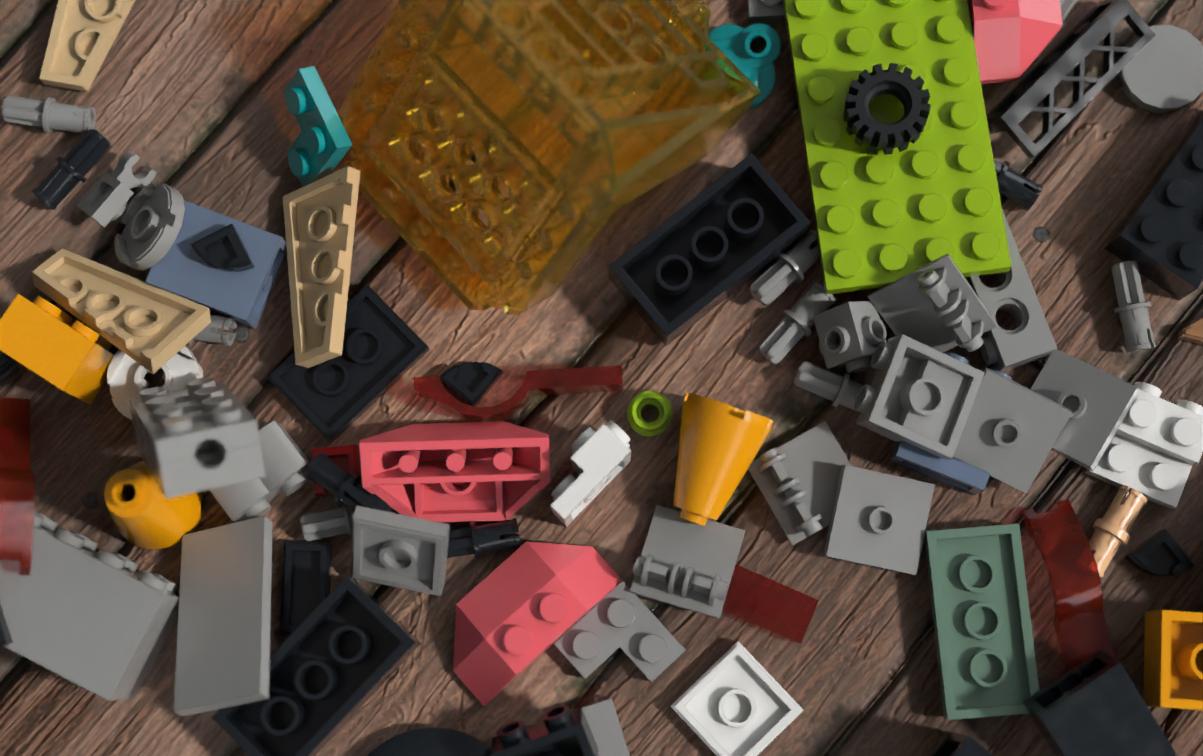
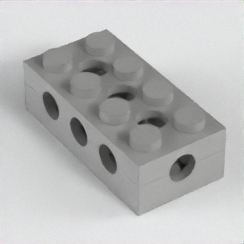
(196, 437)

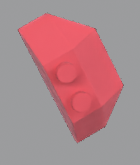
(1011, 35)
(456, 469)
(525, 611)

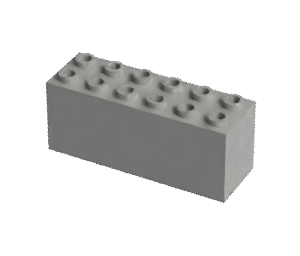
(87, 612)

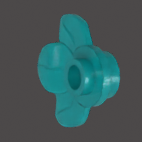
(757, 67)

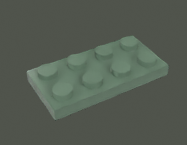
(981, 621)

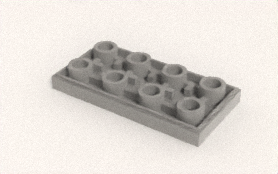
(224, 617)

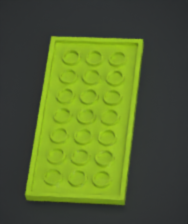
(907, 207)

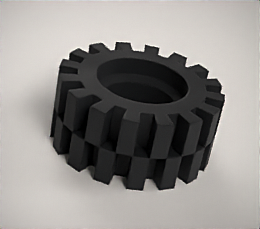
(886, 82)

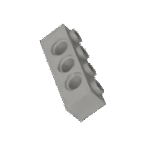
(1017, 296)

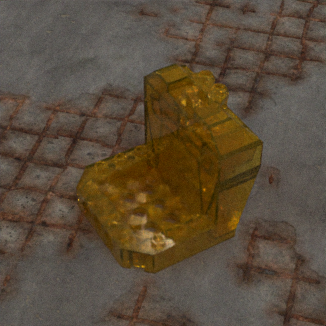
(558, 102)

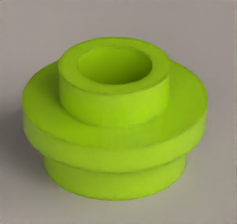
(649, 399)

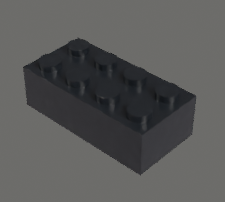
(1167, 222)
(708, 249)
(321, 675)

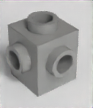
(850, 335)

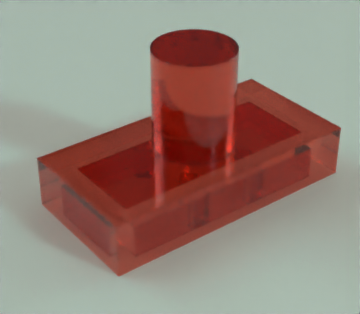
(769, 604)

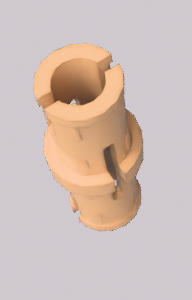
(1114, 526)

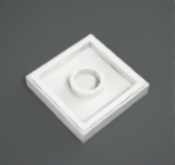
(736, 705)

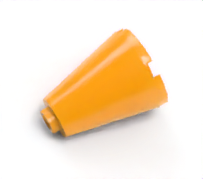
(714, 455)
(145, 514)

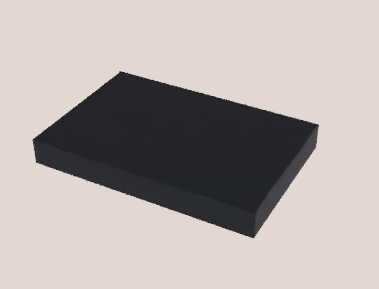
(373, 358)

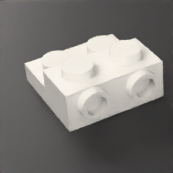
(1154, 447)
(597, 461)

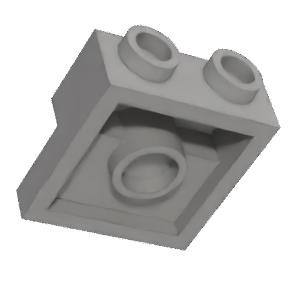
(918, 396)

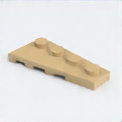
(81, 41)
(319, 260)
(124, 310)

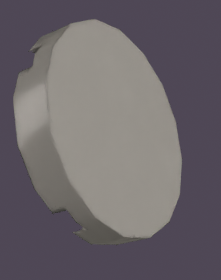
(1165, 72)
(151, 226)

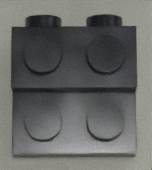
(558, 734)

